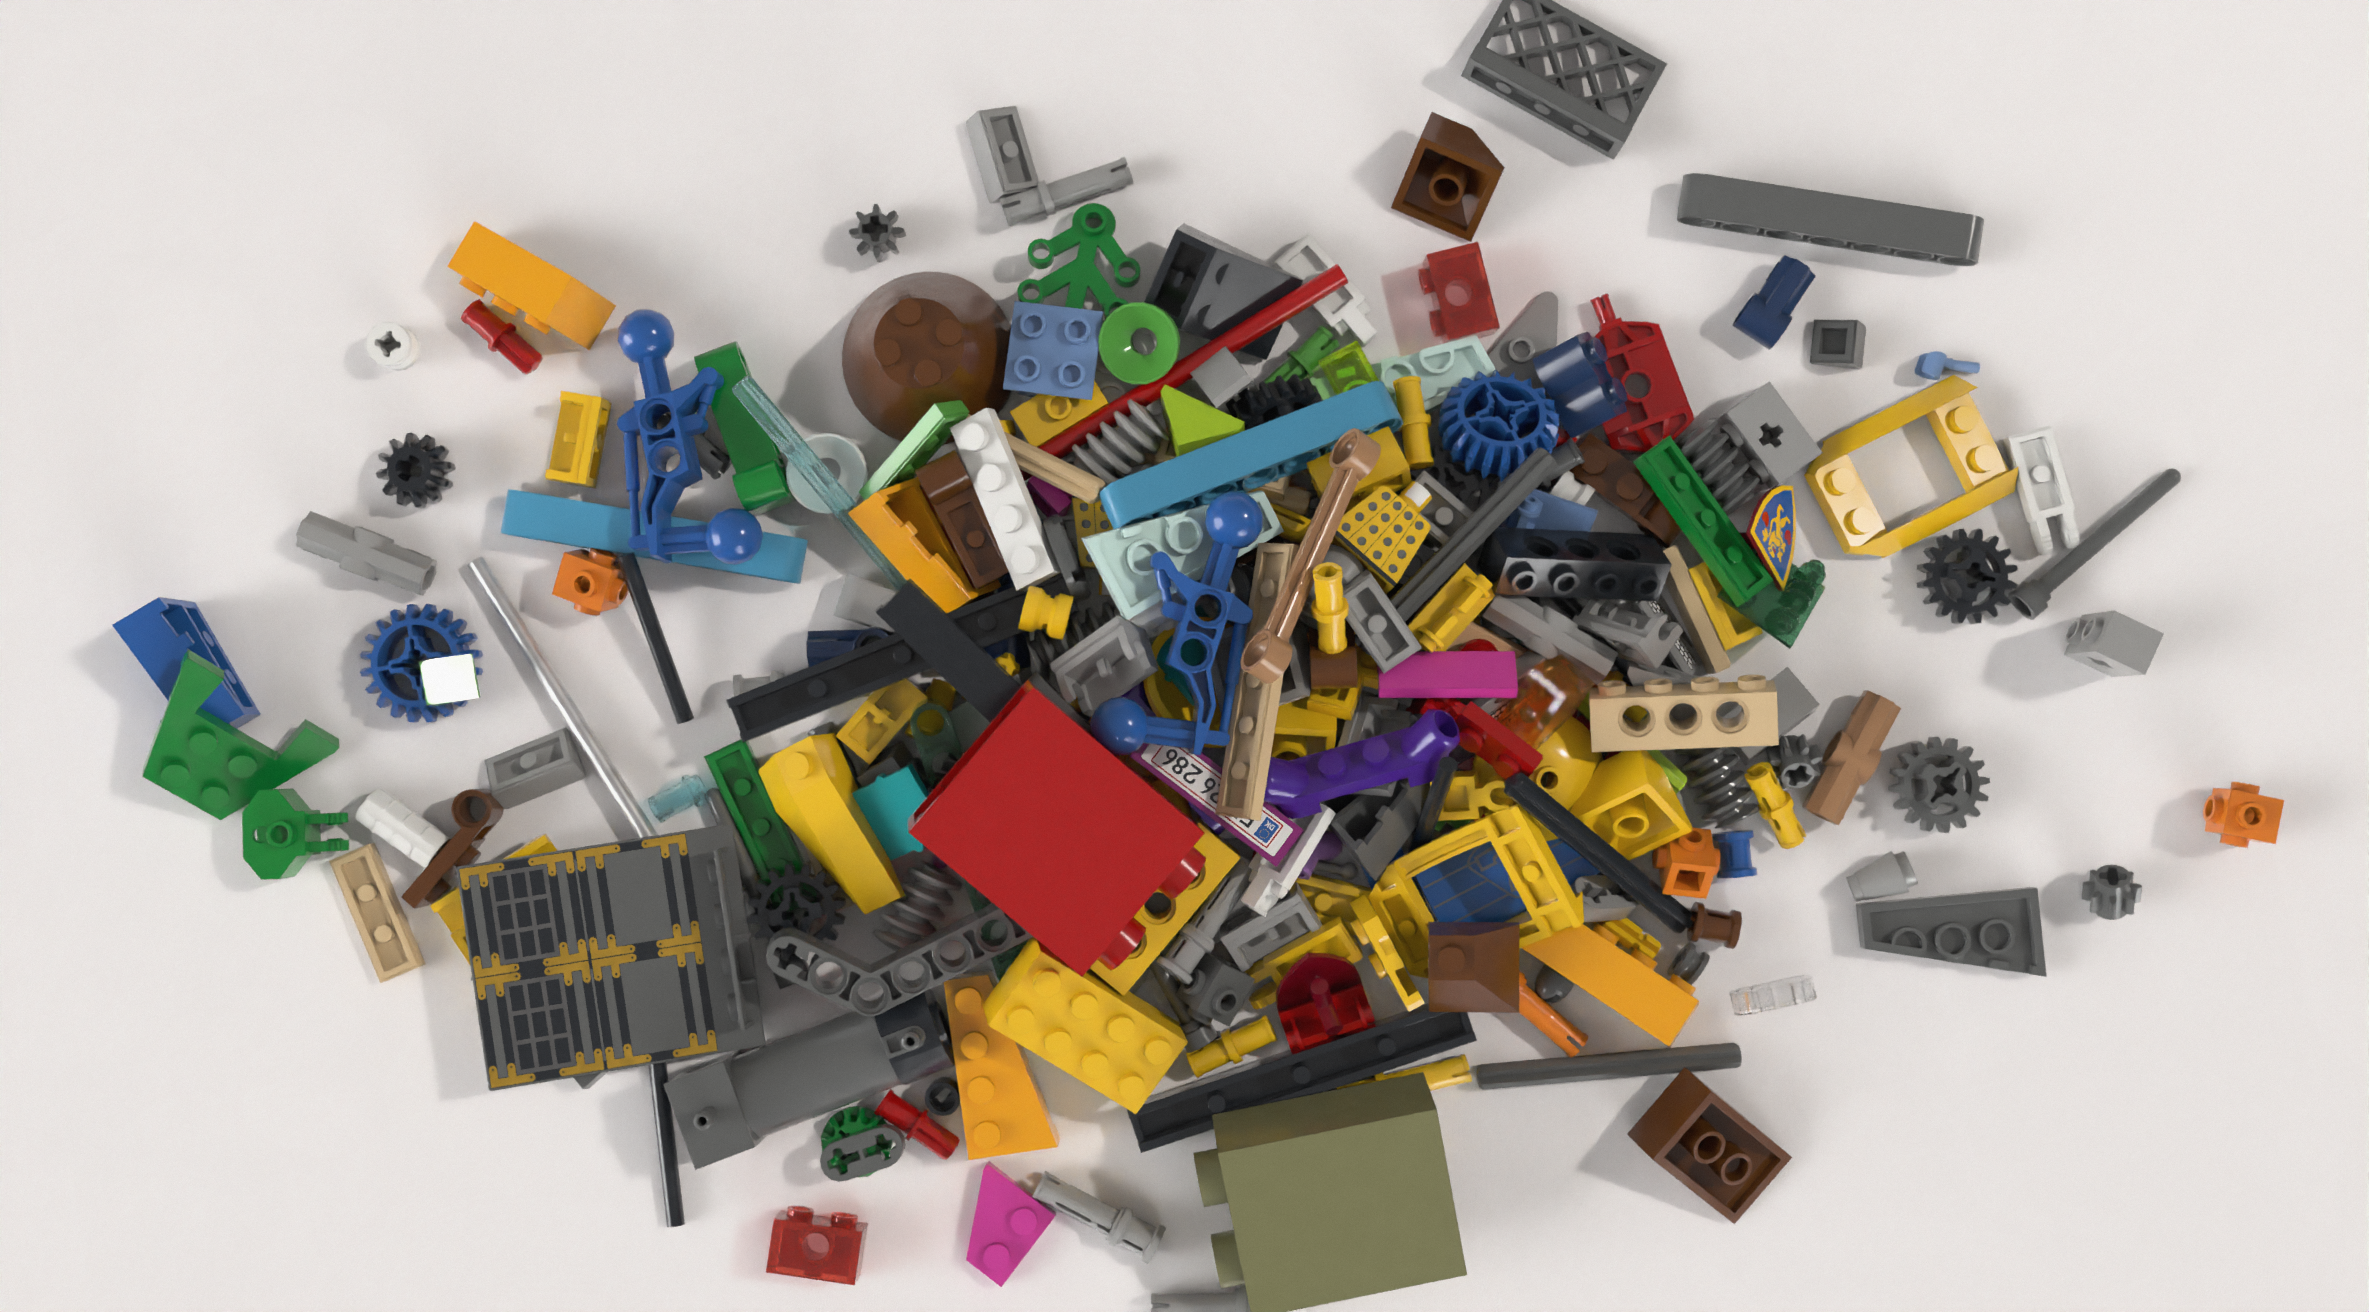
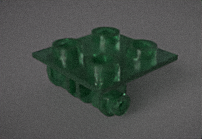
(1786, 611)

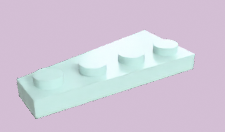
(1437, 366)
(1125, 552)

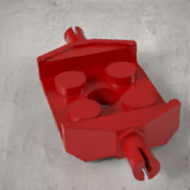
(1641, 350)

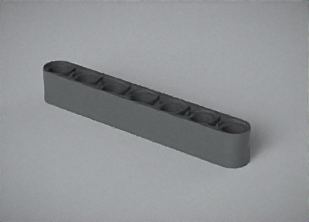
(1830, 219)

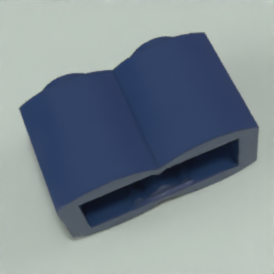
(1580, 384)

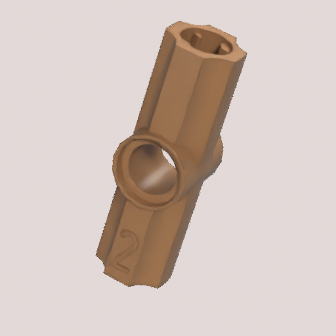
(1851, 757)

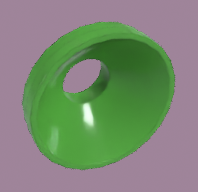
(1118, 349)

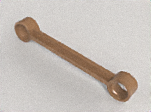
(1268, 650)

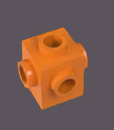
(591, 581)
(2242, 815)
(1687, 864)

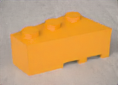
(530, 285)
(917, 544)

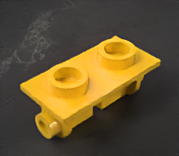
(1451, 610)

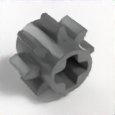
(868, 225)
(1794, 761)
(2111, 892)

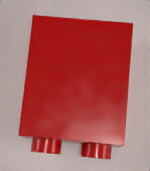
(1058, 832)

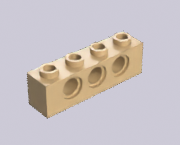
(1705, 729)

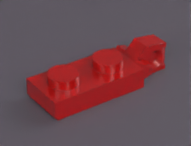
(1488, 738)

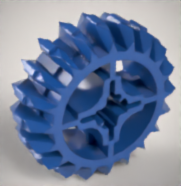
(1502, 414)
(416, 648)

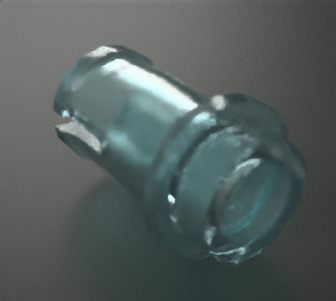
(678, 797)

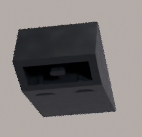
(1217, 286)

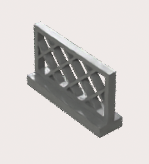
(1555, 103)

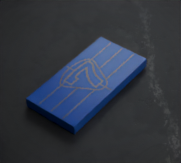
(1479, 888)

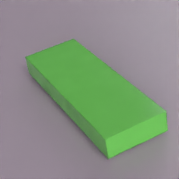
(917, 446)

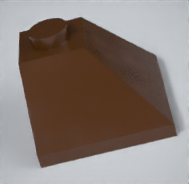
(1449, 178)
(1473, 966)

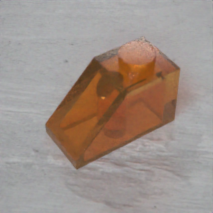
(1546, 700)

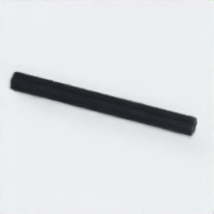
(1597, 852)

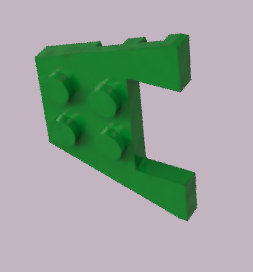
(215, 762)

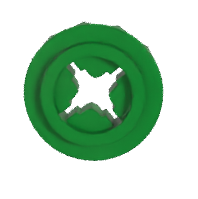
(851, 1121)

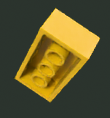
(1084, 1026)

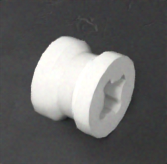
(403, 349)
(1569, 489)

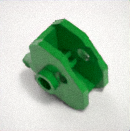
(285, 833)

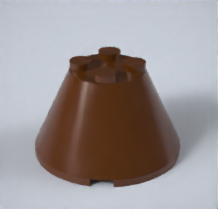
(925, 345)

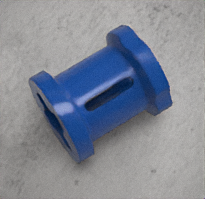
(1735, 854)

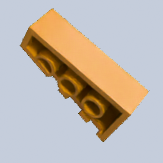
(1619, 979)
(995, 1081)

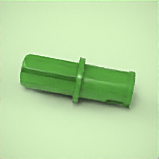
(1306, 357)

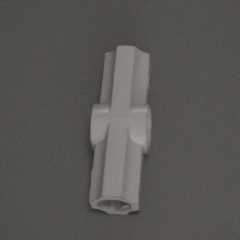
(366, 553)
(1550, 634)

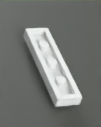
(1005, 499)

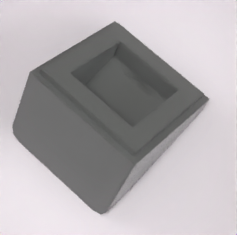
(1838, 343)

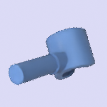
(1931, 365)

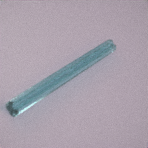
(811, 469)

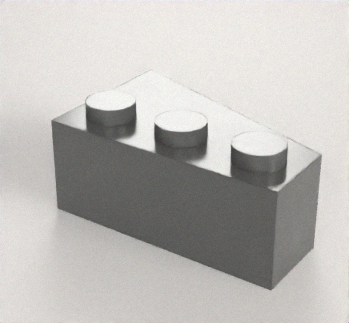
(1377, 825)

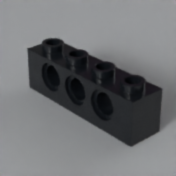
(1574, 564)

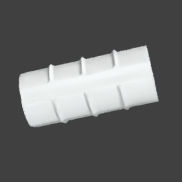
(401, 827)

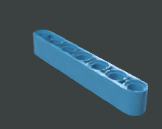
(1249, 457)
(609, 529)

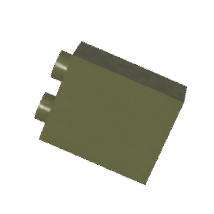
(1332, 1196)

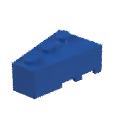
(164, 633)

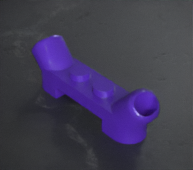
(1410, 753)

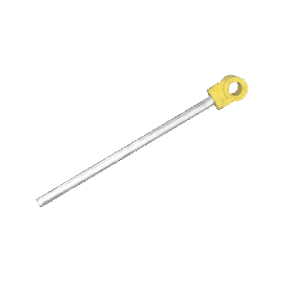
(561, 698)

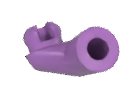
(1327, 849)

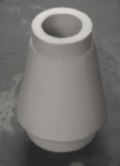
(1883, 877)

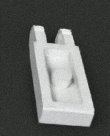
(2042, 487)

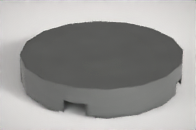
(1067, 558)

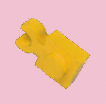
(1469, 796)

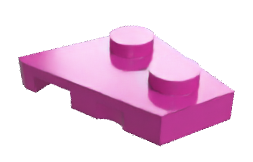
(1004, 1225)

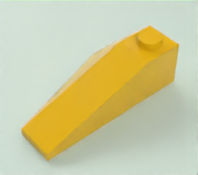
(814, 797)

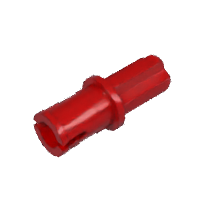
(501, 337)
(917, 1125)

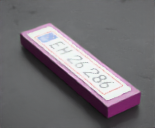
(1199, 782)

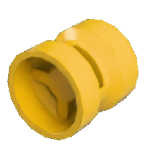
(1045, 612)

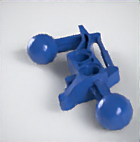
(732, 533)
(1121, 723)

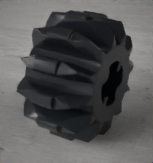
(408, 486)

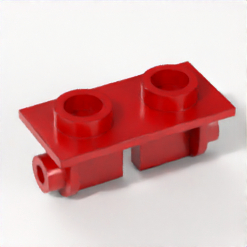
(1304, 1026)

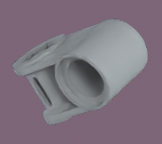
(860, 600)

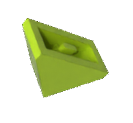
(1194, 423)

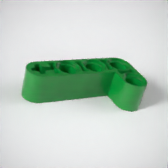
(755, 457)

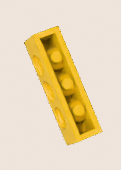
(1164, 926)

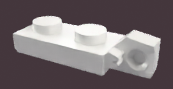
(1340, 310)
(1273, 882)

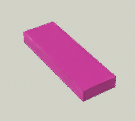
(1451, 675)

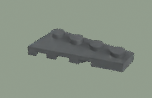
(1966, 928)

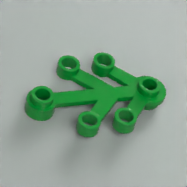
(1082, 271)

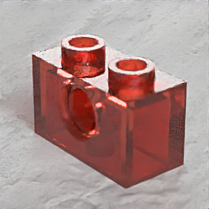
(1462, 268)
(792, 1255)

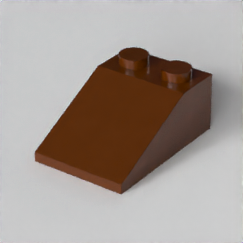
(1708, 1146)

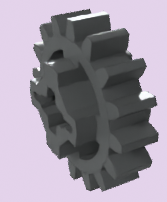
(1953, 795)

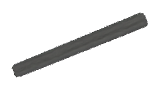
(1471, 534)
(1608, 1066)

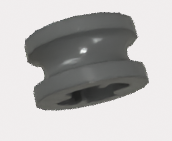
(1689, 963)

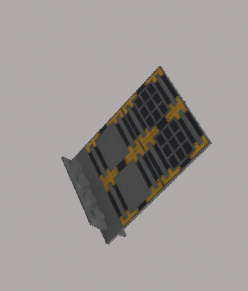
(610, 956)

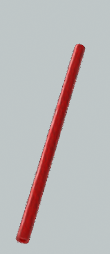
(1233, 339)

